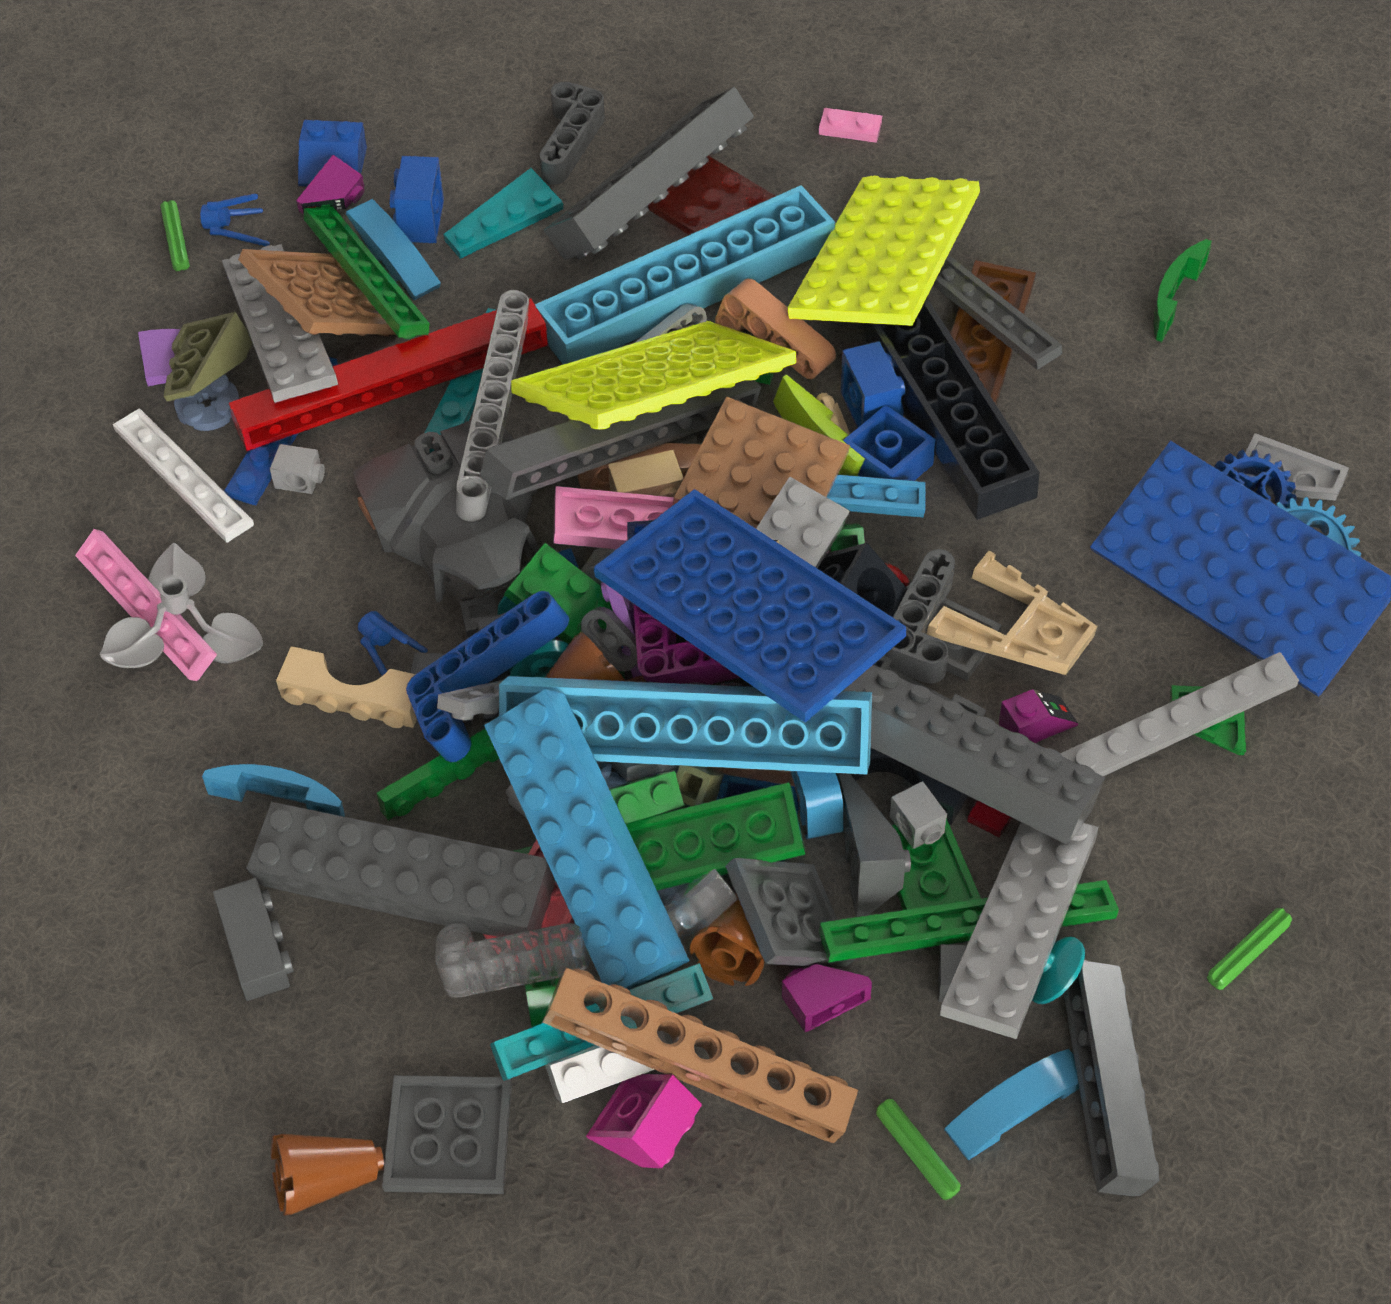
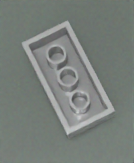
(803, 521)

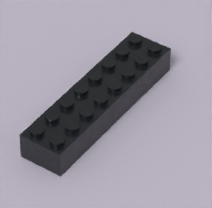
(959, 413)

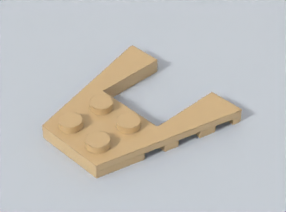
(1042, 636)

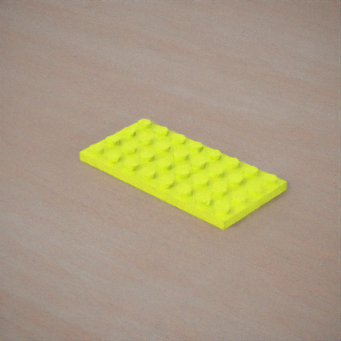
(885, 251)
(652, 374)

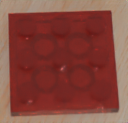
(708, 197)

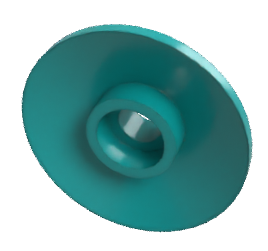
(1060, 970)

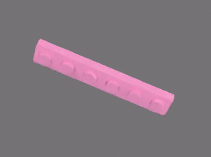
(141, 599)

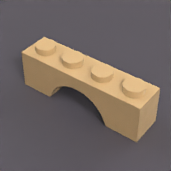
(307, 680)

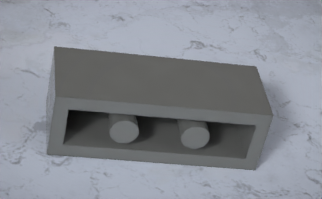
(253, 938)

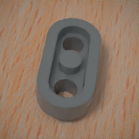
(610, 639)

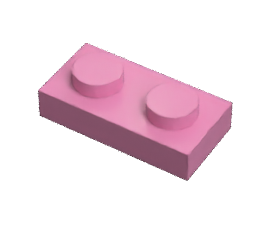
(850, 125)

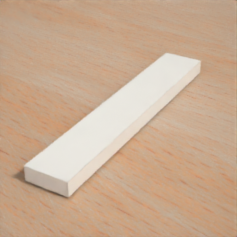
(183, 475)

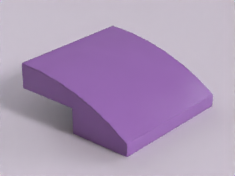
(156, 354)

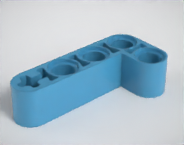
(819, 802)

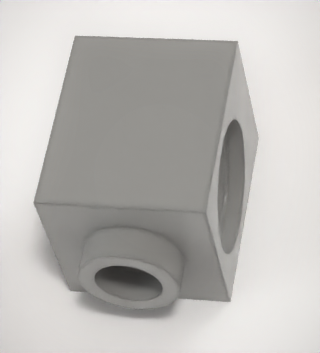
(296, 469)
(918, 815)

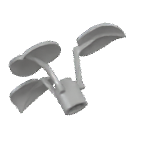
(177, 577)

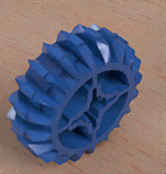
(1263, 472)

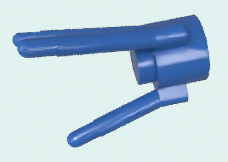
(217, 215)
(380, 632)

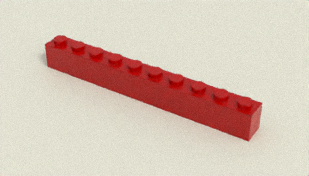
(378, 379)

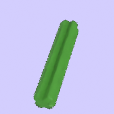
(174, 235)
(1249, 948)
(918, 1149)

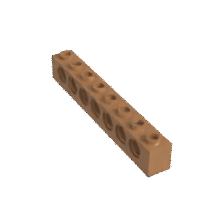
(714, 1075)

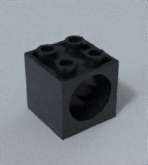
(866, 575)

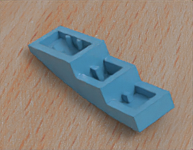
(393, 248)

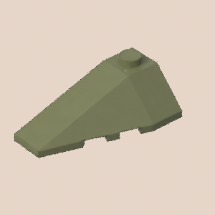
(205, 353)

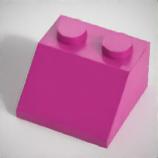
(646, 1119)

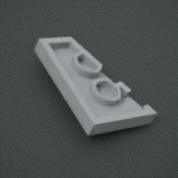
(1312, 474)

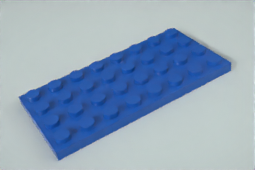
(1245, 566)
(750, 604)

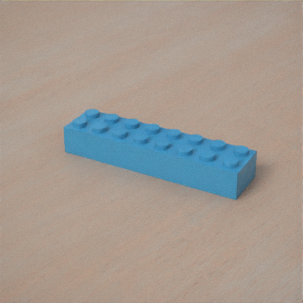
(586, 841)

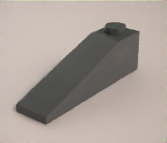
(871, 849)

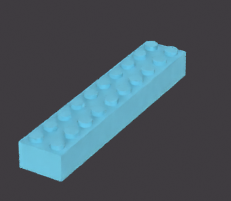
(689, 271)
(707, 725)

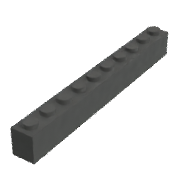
(577, 448)

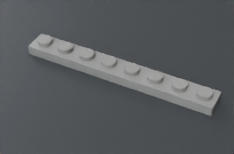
(1185, 716)

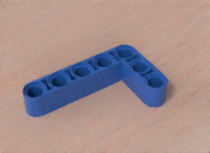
(478, 663)

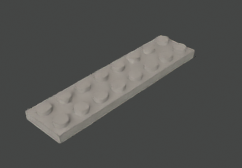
(288, 355)
(1017, 930)

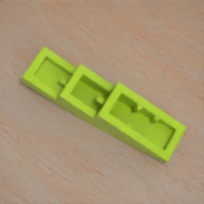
(805, 410)

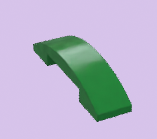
(1187, 265)

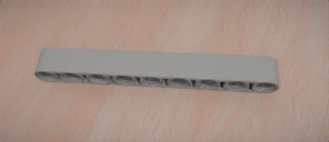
(492, 403)

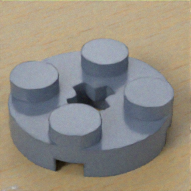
(202, 418)

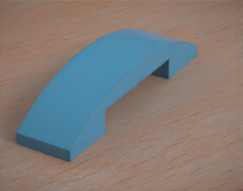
(234, 780)
(1013, 1102)

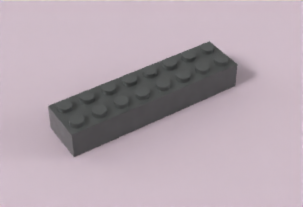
(649, 175)
(978, 756)
(401, 871)

